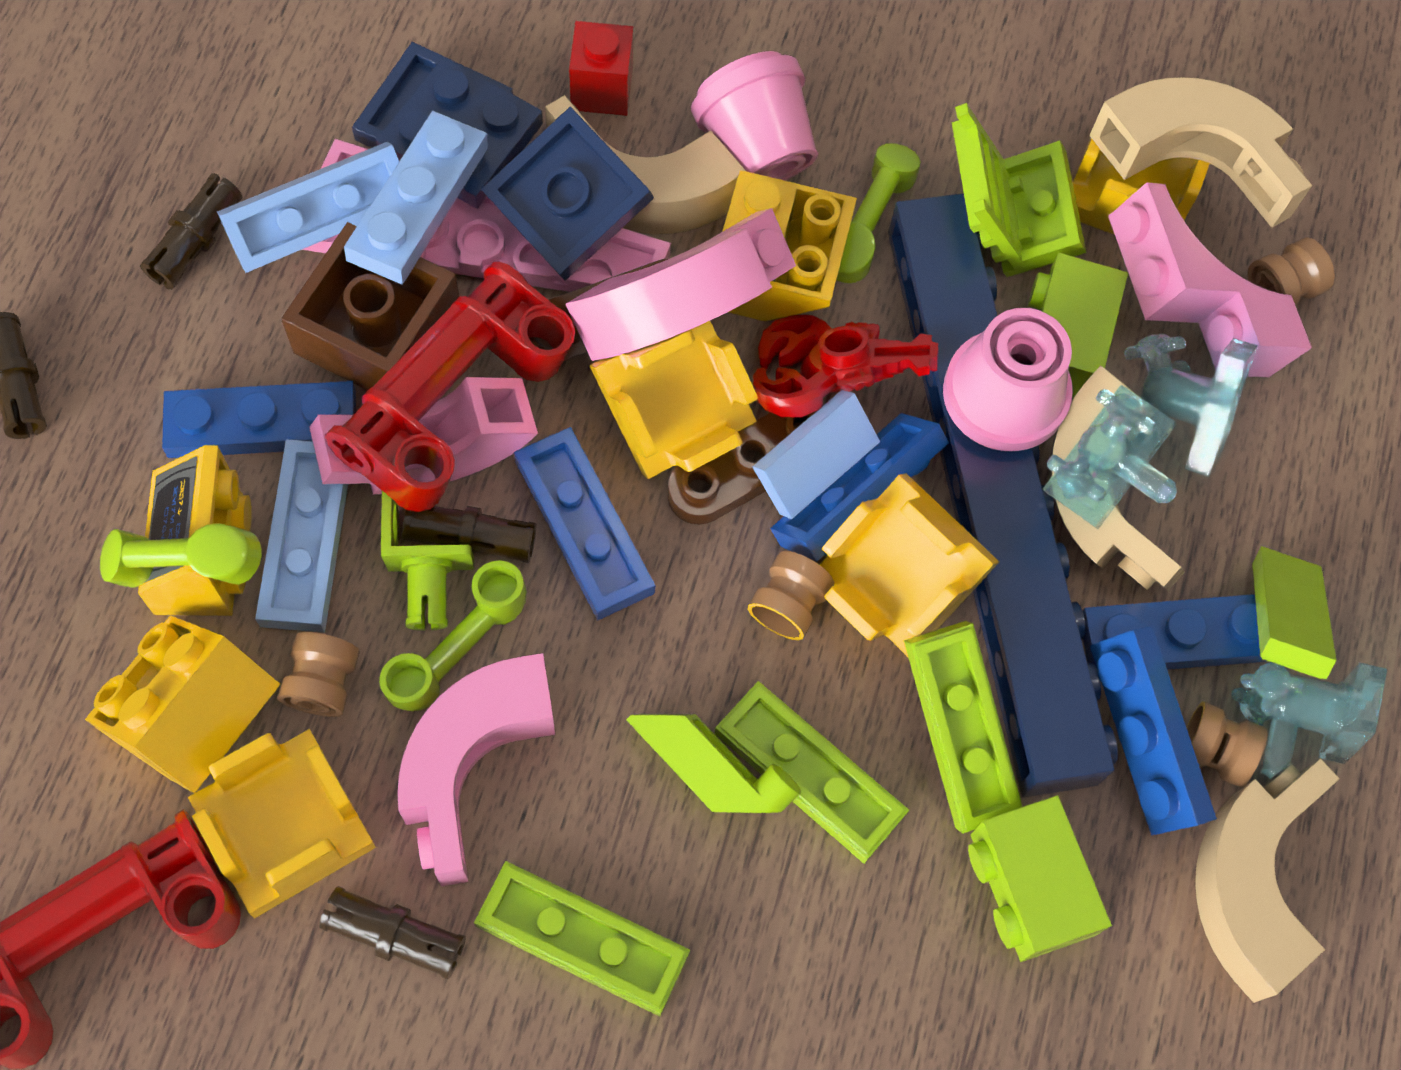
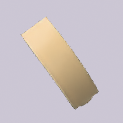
(1205, 124)
(687, 185)
(1142, 558)
(1238, 888)

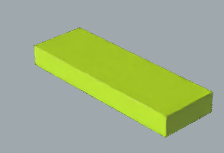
(1293, 613)
(963, 724)
(831, 785)
(582, 938)

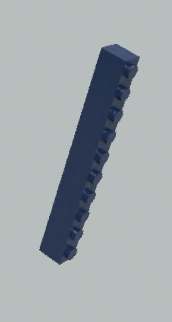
(997, 496)

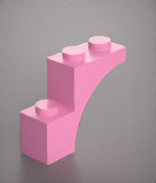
(1187, 283)

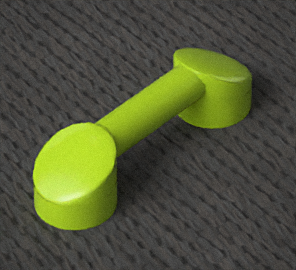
(893, 171)
(211, 551)
(413, 681)

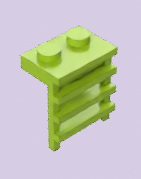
(1019, 202)

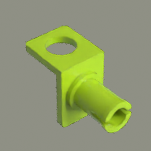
(425, 569)

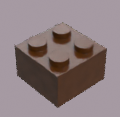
(363, 321)

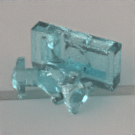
(1193, 397)
(1113, 458)
(1341, 712)

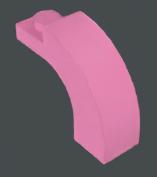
(683, 290)
(463, 724)

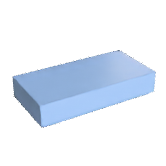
(816, 454)

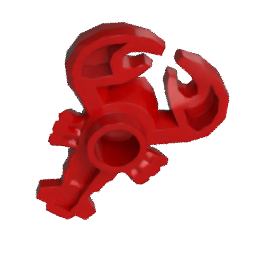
(832, 361)

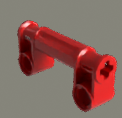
(387, 429)
(167, 868)

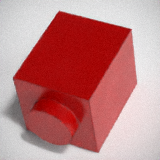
(601, 67)

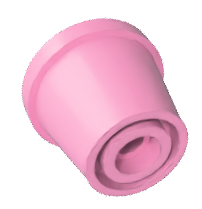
(759, 114)
(1011, 381)

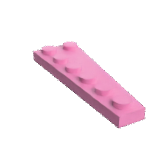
(476, 238)

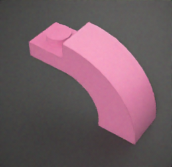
(478, 421)

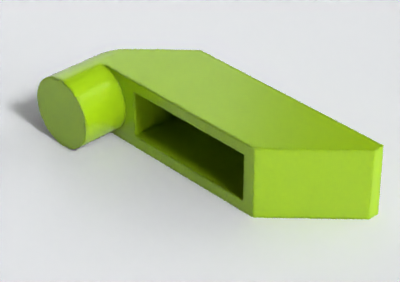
(712, 768)

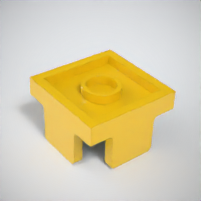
(1102, 189)
(678, 399)
(902, 564)
(278, 820)

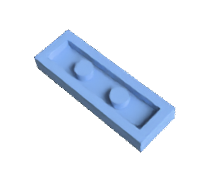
(416, 197)
(307, 208)
(301, 544)

